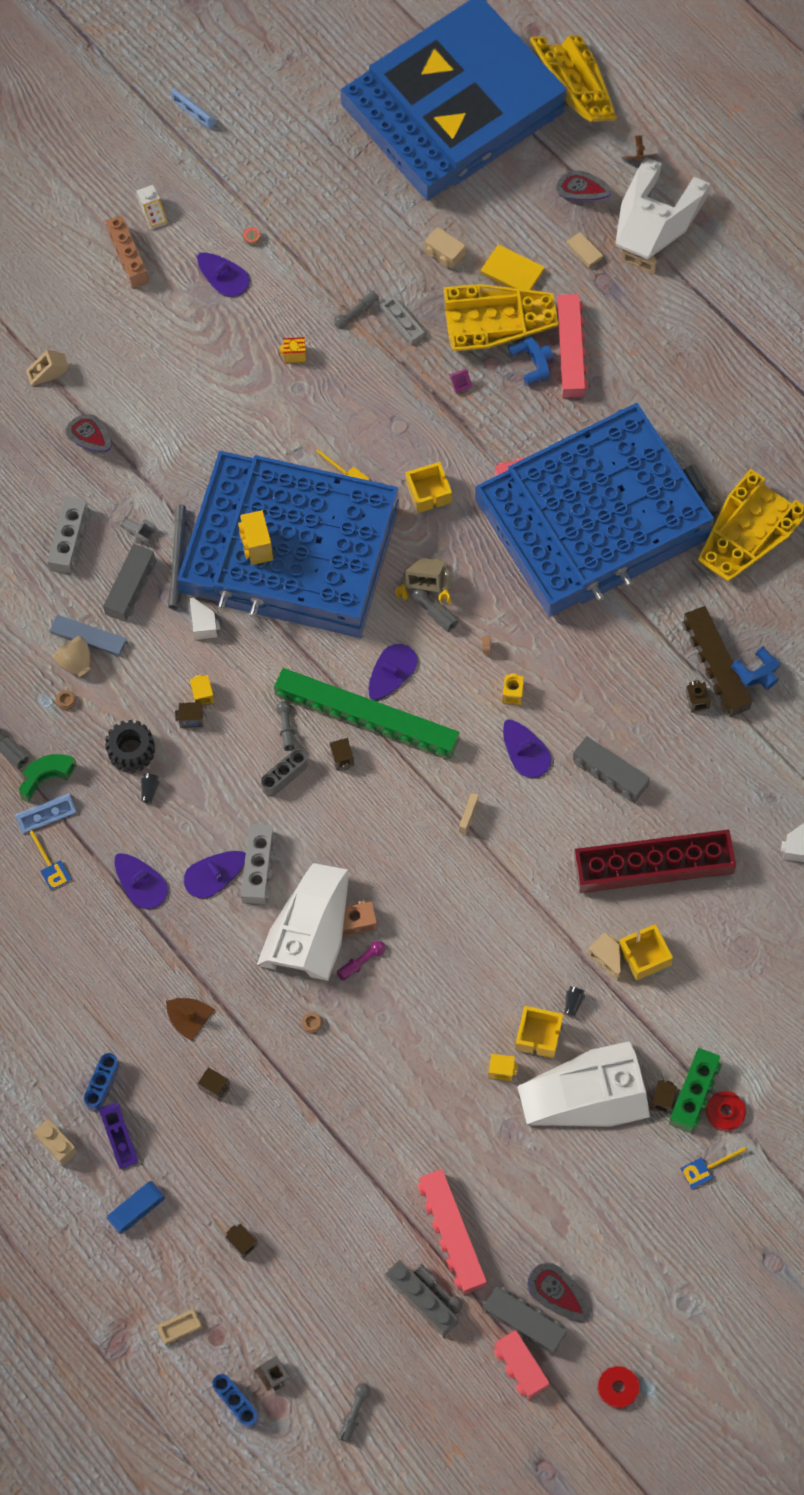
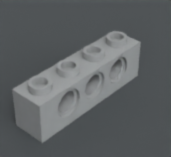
(70, 509)
(258, 893)

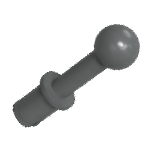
(341, 321)
(283, 708)
(453, 1303)
(362, 1392)

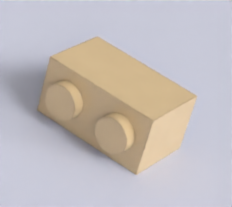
(444, 248)
(55, 1142)

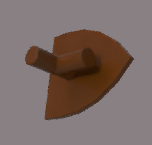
(639, 149)
(188, 1015)

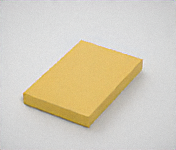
(512, 269)

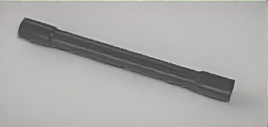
(174, 593)

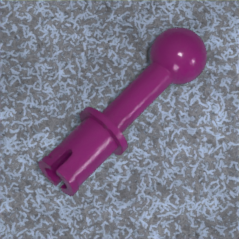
(376, 949)

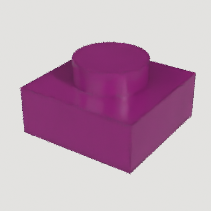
(460, 380)

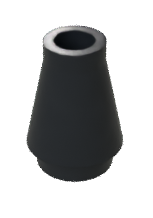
(149, 785)
(574, 999)

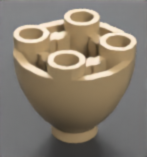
(74, 657)

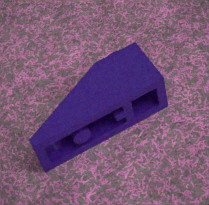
(118, 1135)

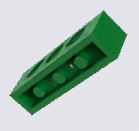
(702, 1061)

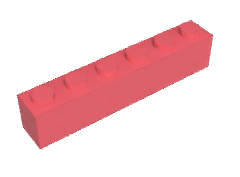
(571, 346)
(452, 1232)

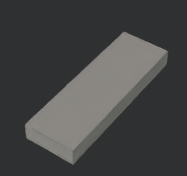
(402, 320)

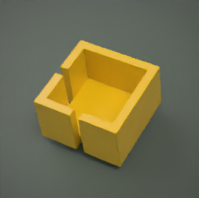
(428, 487)
(255, 537)
(647, 954)
(539, 1031)

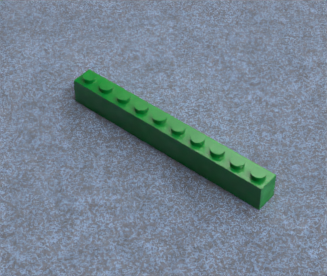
(366, 713)

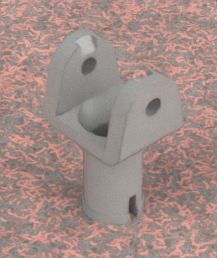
(136, 529)

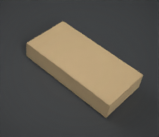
(584, 249)
(468, 813)
(179, 1327)

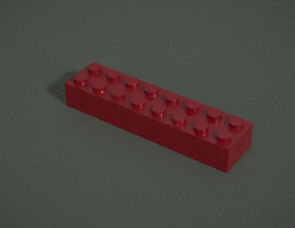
(654, 861)

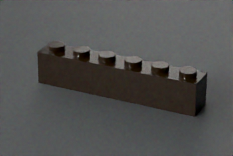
(717, 661)

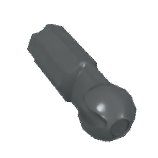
(699, 484)
(435, 610)
(12, 752)

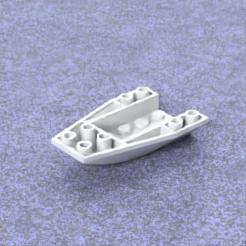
(310, 925)
(589, 1090)

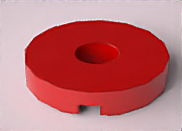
(722, 1122)
(622, 1375)

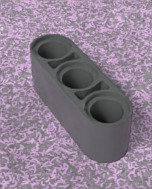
(287, 764)

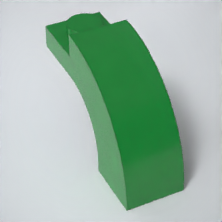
(44, 768)

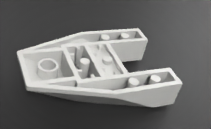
(651, 225)

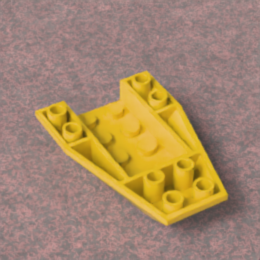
(579, 73)
(493, 315)
(749, 527)

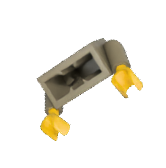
(427, 575)

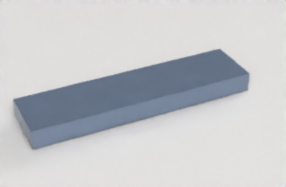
(94, 637)

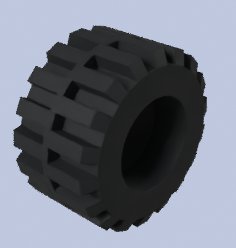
(134, 759)

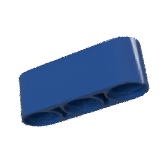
(101, 1072)
(136, 1207)
(230, 1392)

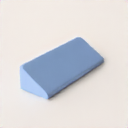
(193, 109)
(45, 813)

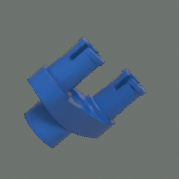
(539, 356)
(763, 675)

